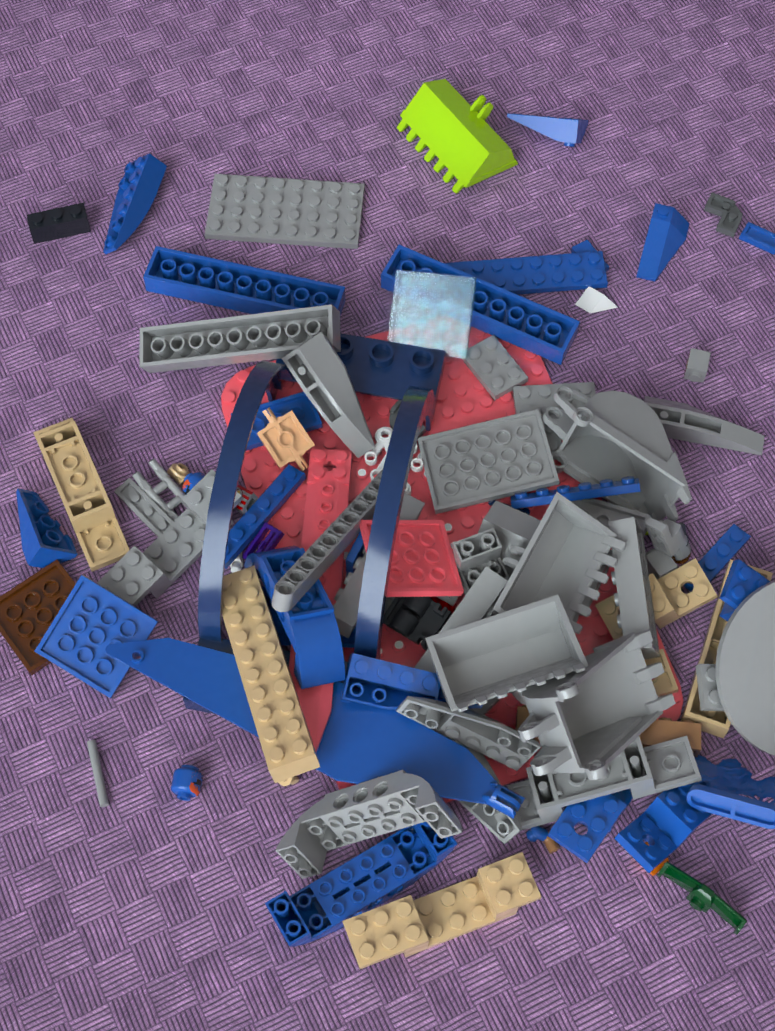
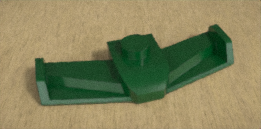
(702, 897)

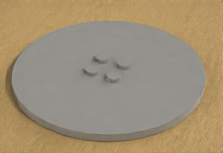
(748, 668)

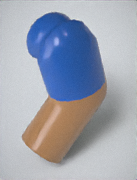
(540, 833)

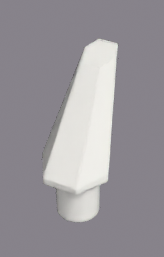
(237, 564)

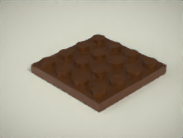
(30, 610)

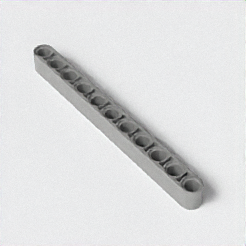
(325, 549)

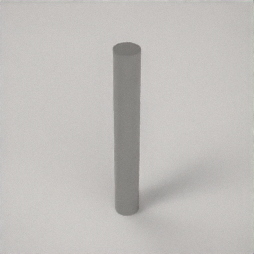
(97, 772)

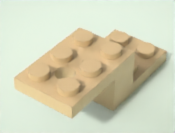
(667, 597)

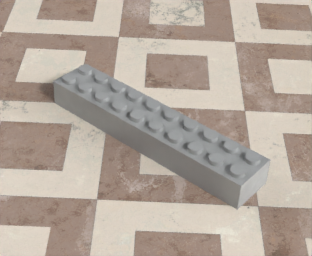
(235, 338)

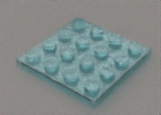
(433, 311)

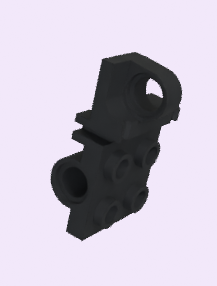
(416, 618)

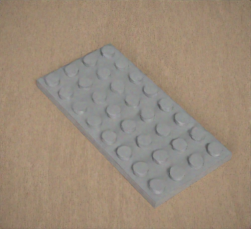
(285, 211)

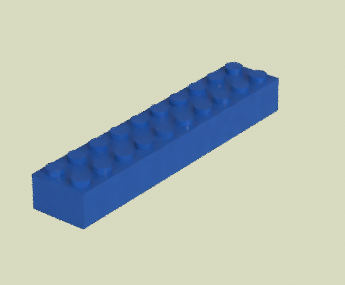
(235, 284)
(498, 310)

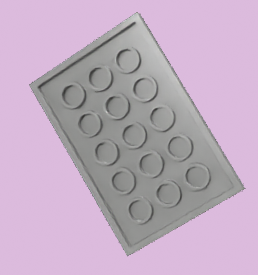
(487, 461)

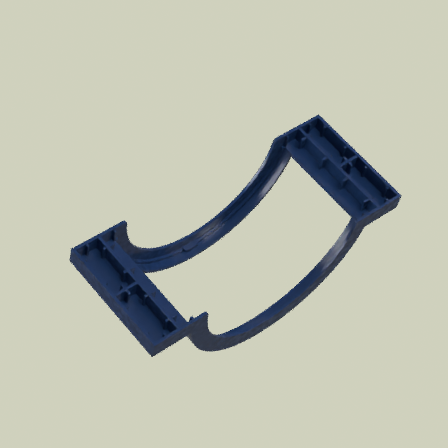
(374, 369)

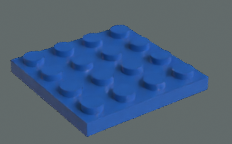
(86, 626)

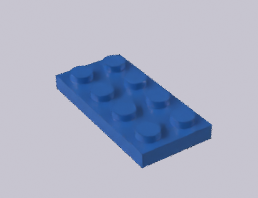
(298, 403)

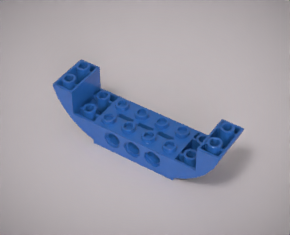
(308, 624)
(359, 884)

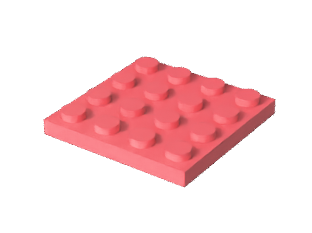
(420, 560)

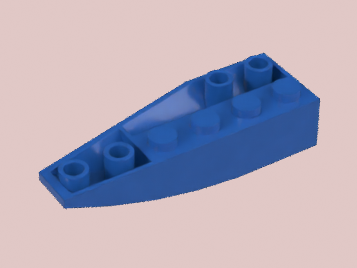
(133, 199)
(388, 683)

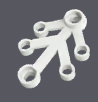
(383, 442)

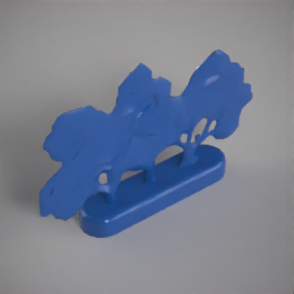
(724, 790)

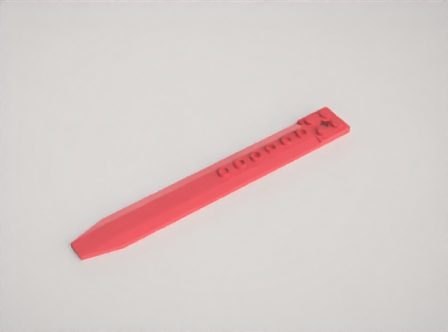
(325, 500)

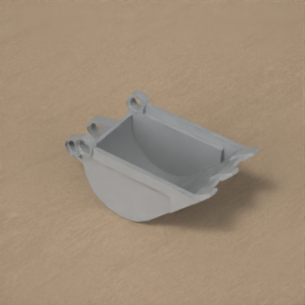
(615, 439)
(594, 712)

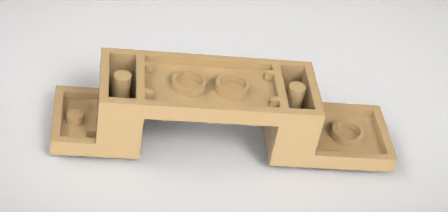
(82, 493)
(441, 916)

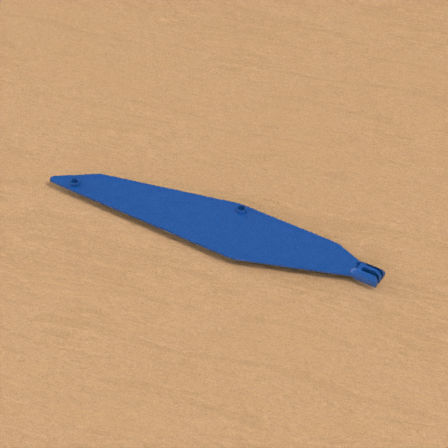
(358, 738)

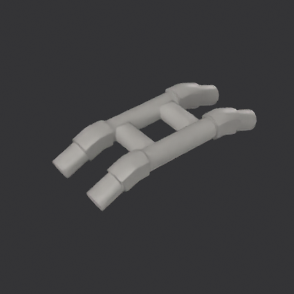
(154, 492)

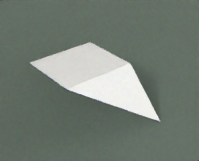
(594, 301)

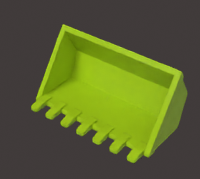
(456, 134)

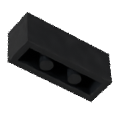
(58, 223)

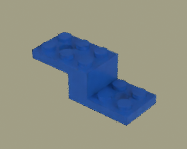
(599, 818)
(664, 826)

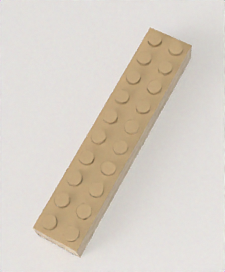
(266, 677)

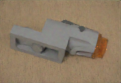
(669, 539)

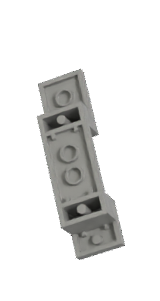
(169, 554)
(635, 768)

